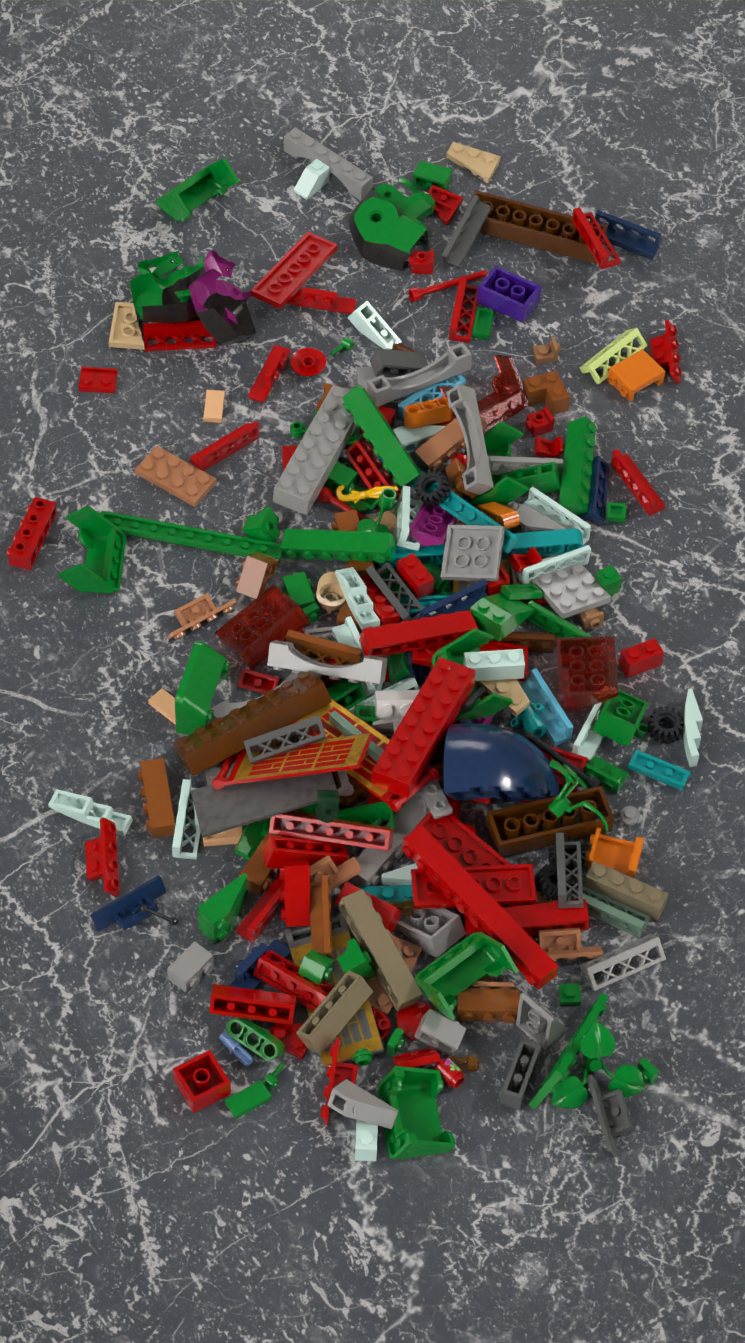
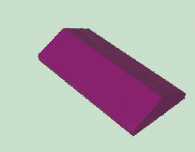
(431, 525)

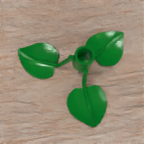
(386, 502)
(561, 802)
(594, 1044)

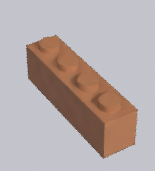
(443, 445)

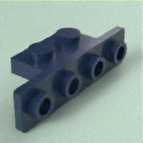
(126, 909)
(244, 969)

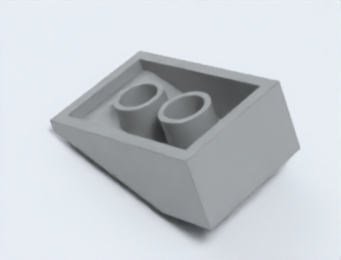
(432, 929)
(539, 1022)

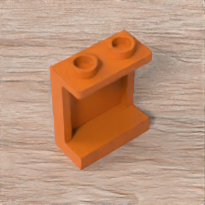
(635, 374)
(614, 853)

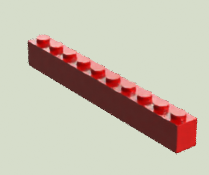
(479, 906)

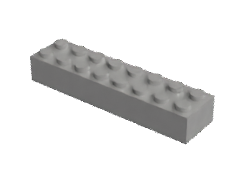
(316, 454)

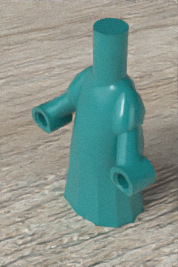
(531, 720)

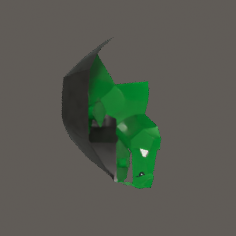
(389, 223)
(169, 297)

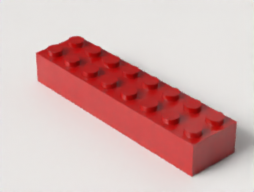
(423, 728)

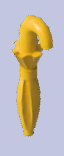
(356, 495)

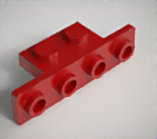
(323, 300)
(665, 351)
(269, 373)
(102, 858)
(338, 1073)

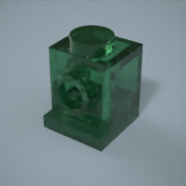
(327, 805)

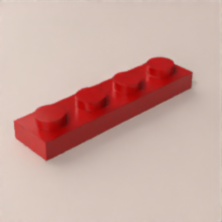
(381, 605)

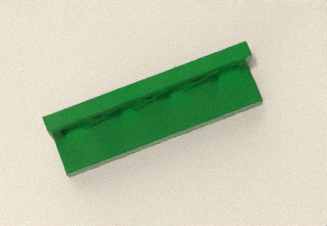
(369, 814)

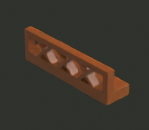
(324, 648)
(321, 917)

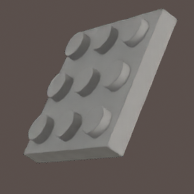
(472, 553)
(572, 590)

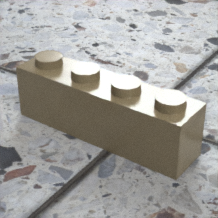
(626, 890)
(334, 1012)

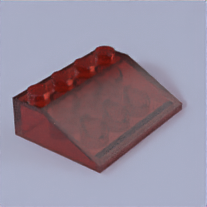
(259, 624)
(586, 671)

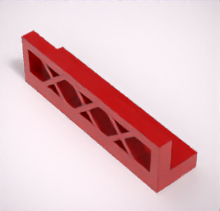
(593, 241)
(458, 309)
(179, 332)
(226, 446)
(637, 483)
(262, 912)
(289, 982)

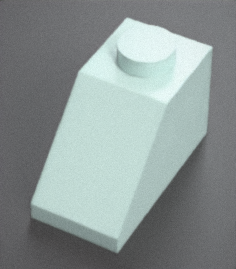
(312, 179)

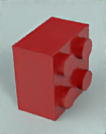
(201, 1081)

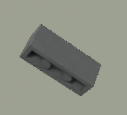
(396, 363)
(520, 1074)

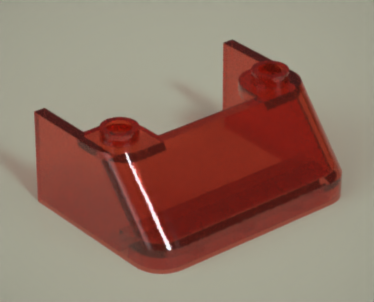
(508, 394)

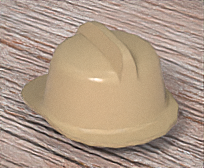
(329, 592)

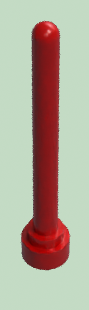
(417, 293)
(327, 496)

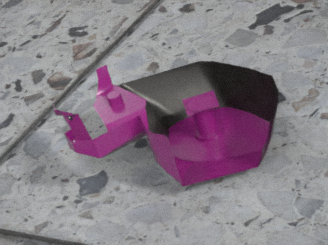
(221, 304)

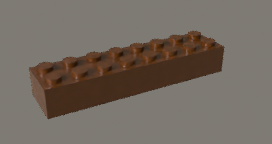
(534, 227)
(259, 716)

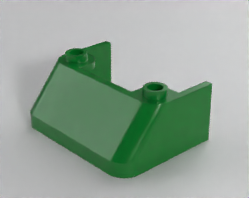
(197, 189)
(498, 444)
(104, 554)
(455, 652)
(198, 688)
(461, 968)

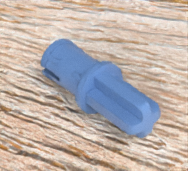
(236, 1049)

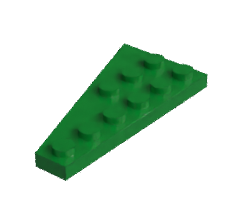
(567, 1057)

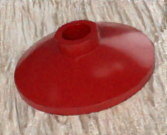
(308, 362)

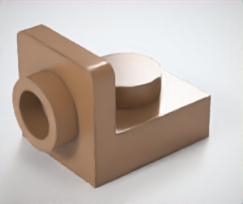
(546, 352)
(591, 618)

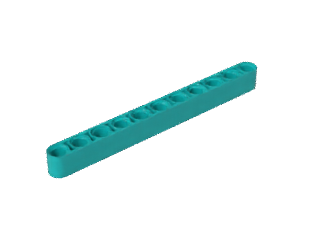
(545, 542)

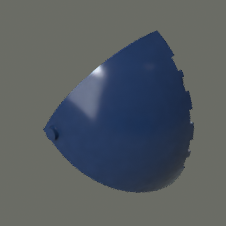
(496, 764)

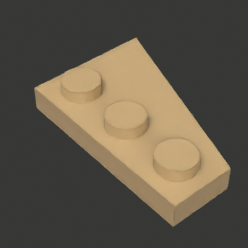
(476, 160)
(125, 328)
(510, 689)

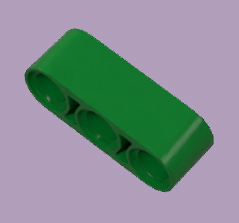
(265, 1039)

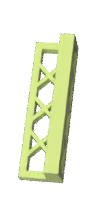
(609, 351)

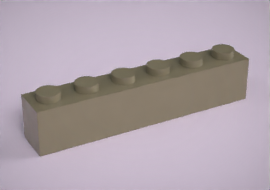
(377, 941)

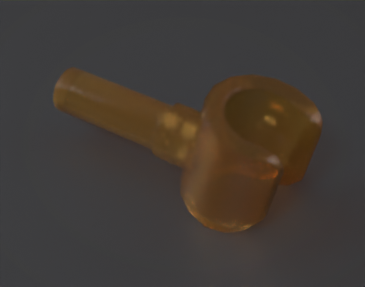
(407, 906)
(471, 1061)

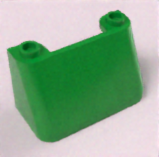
(417, 1124)

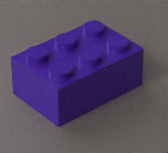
(509, 294)

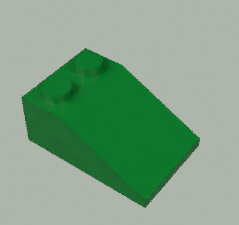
(499, 615)
(620, 717)
(221, 910)

